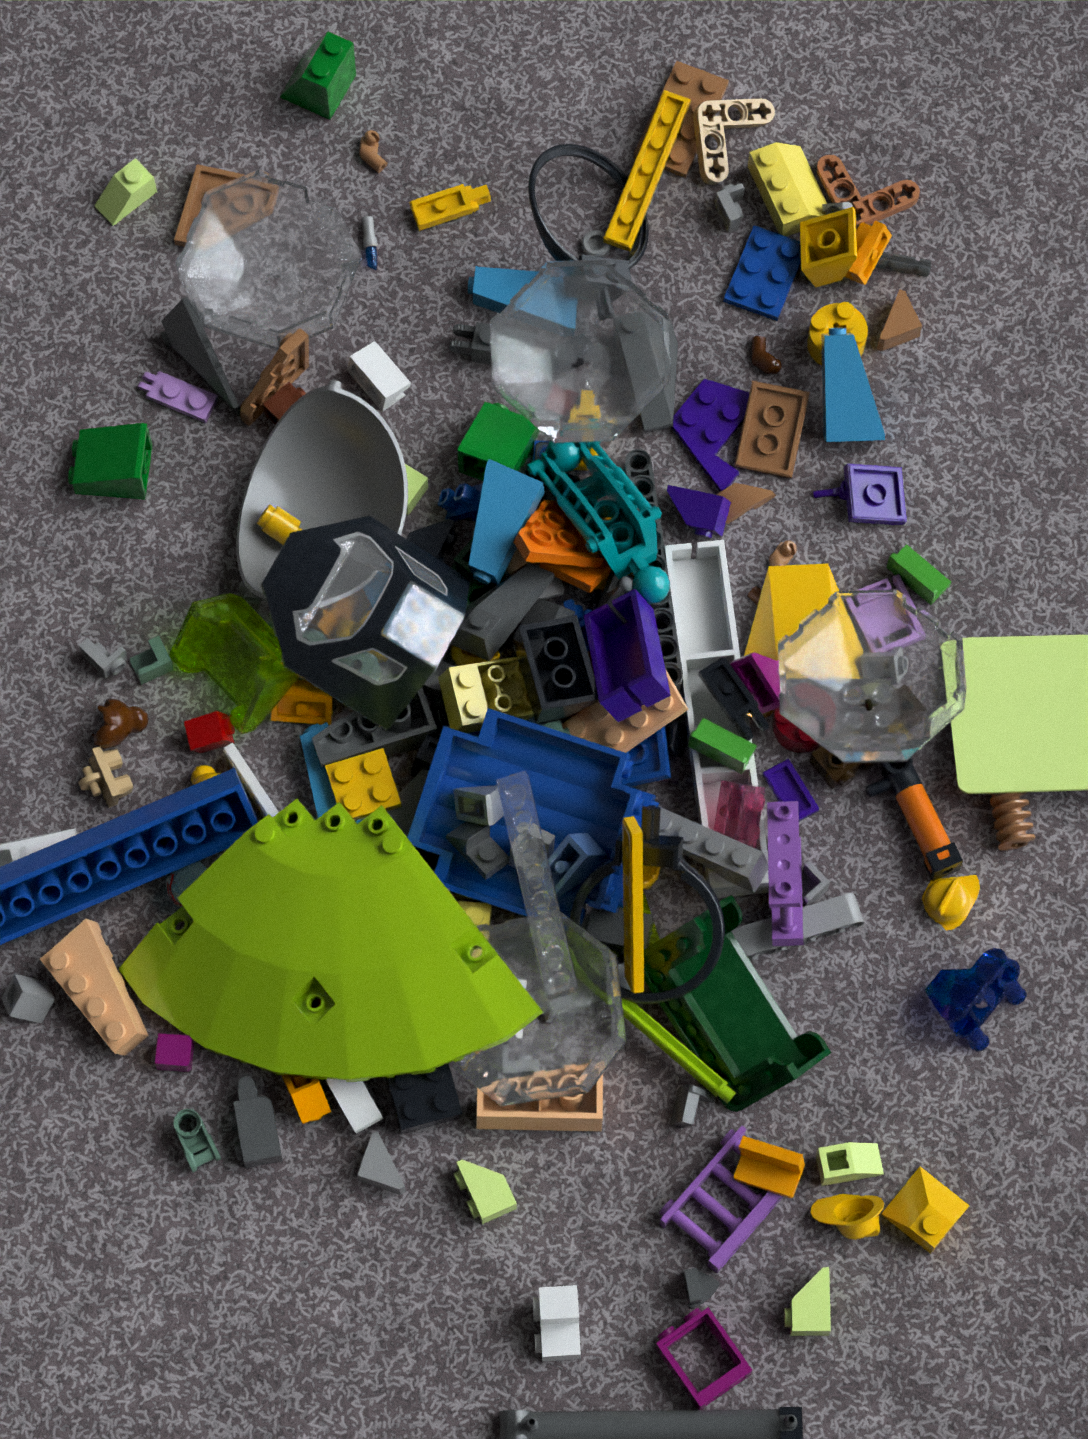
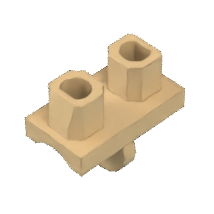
(102, 765)

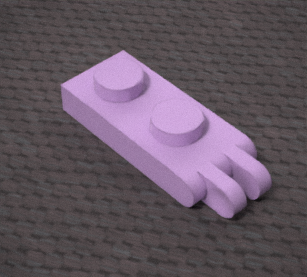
(178, 395)

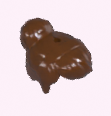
(119, 723)

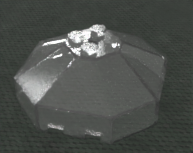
(259, 231)
(585, 314)
(876, 651)
(583, 1029)

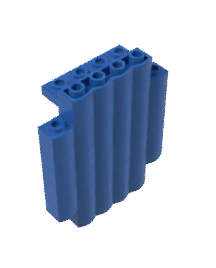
(573, 789)

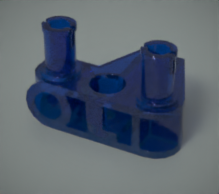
(959, 990)

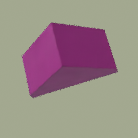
(760, 678)

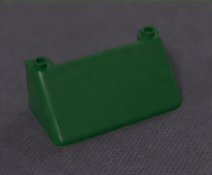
(731, 1015)

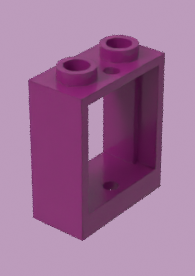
(721, 1385)

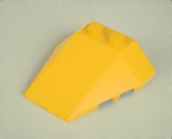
(786, 600)

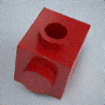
(209, 732)

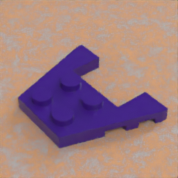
(708, 423)

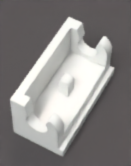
(378, 376)

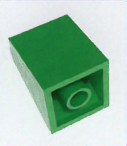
(322, 76)
(496, 436)
(112, 461)

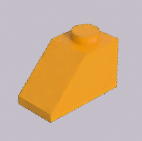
(307, 1097)

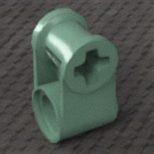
(198, 1144)

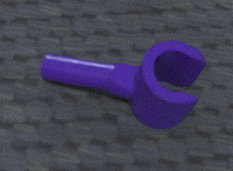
(838, 491)

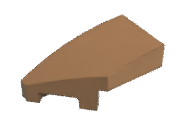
(744, 498)

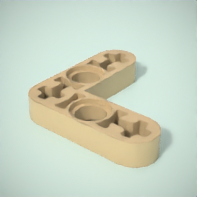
(716, 126)

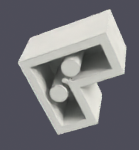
(559, 1323)

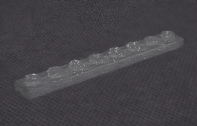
(537, 886)

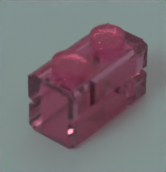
(740, 811)

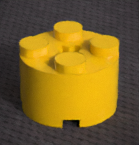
(836, 316)

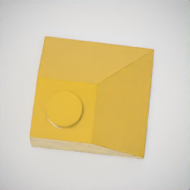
(828, 246)
(925, 1210)

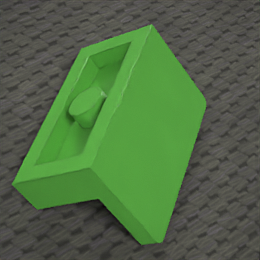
(918, 574)
(722, 745)

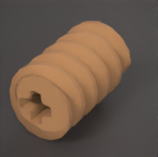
(1011, 820)

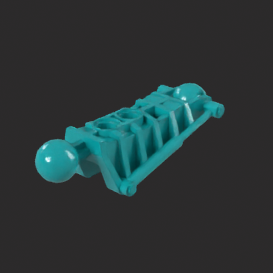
(625, 520)

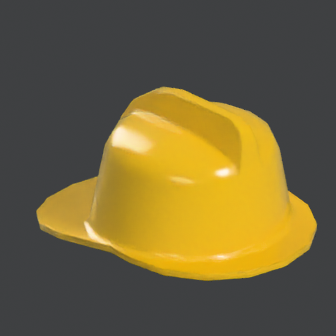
(951, 899)
(852, 1214)

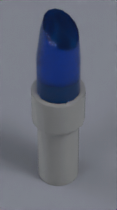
(370, 242)

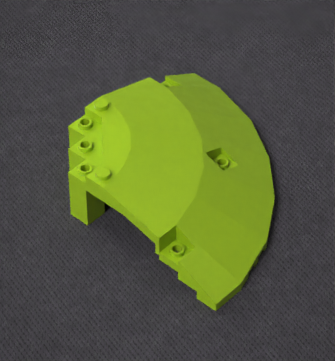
(335, 918)

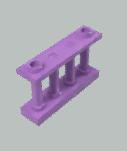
(785, 873)
(739, 1228)

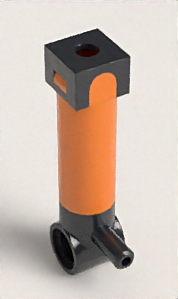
(939, 853)

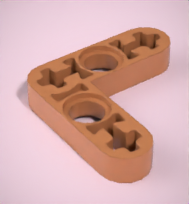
(865, 204)

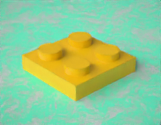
(363, 784)

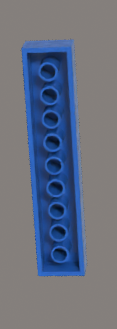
(122, 854)

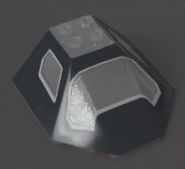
(363, 613)

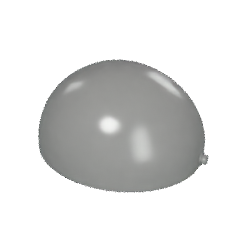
(324, 466)

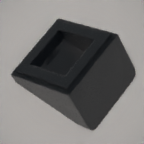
(676, 739)

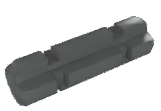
(904, 264)

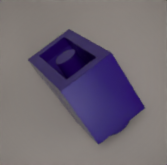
(701, 510)

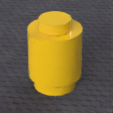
(278, 523)

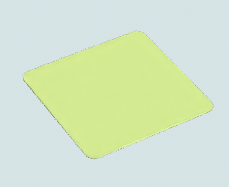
(1023, 715)

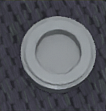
(593, 244)

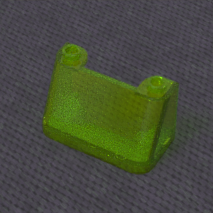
(237, 653)

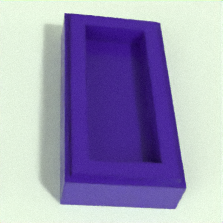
(788, 786)

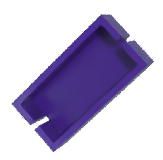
(626, 656)

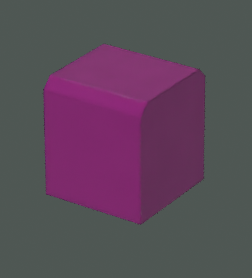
(174, 1052)

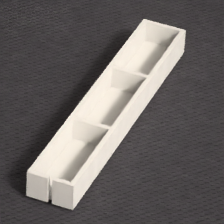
(705, 635)

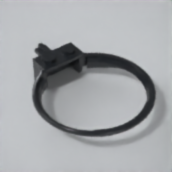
(555, 249)
(661, 852)

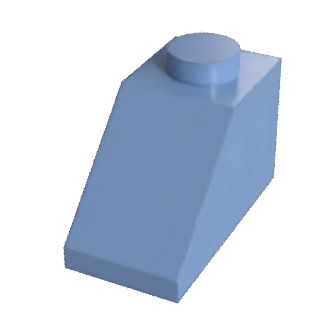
(574, 861)

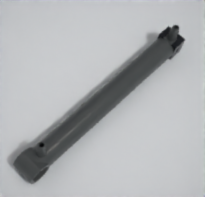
(653, 1424)

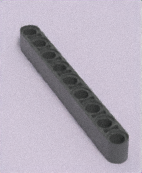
(663, 610)

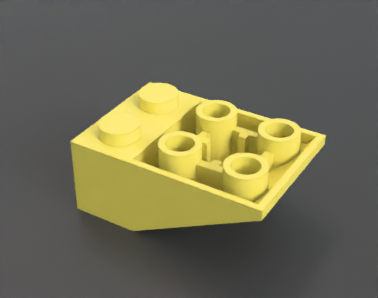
(483, 685)

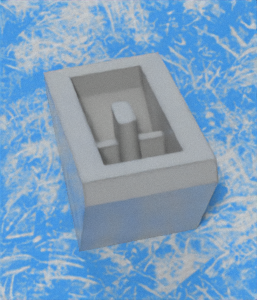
(478, 804)
(378, 1168)

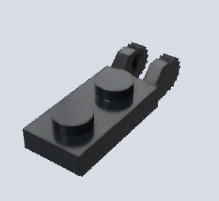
(732, 696)

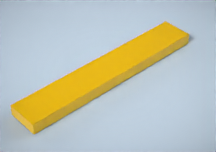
(646, 171)
(633, 904)

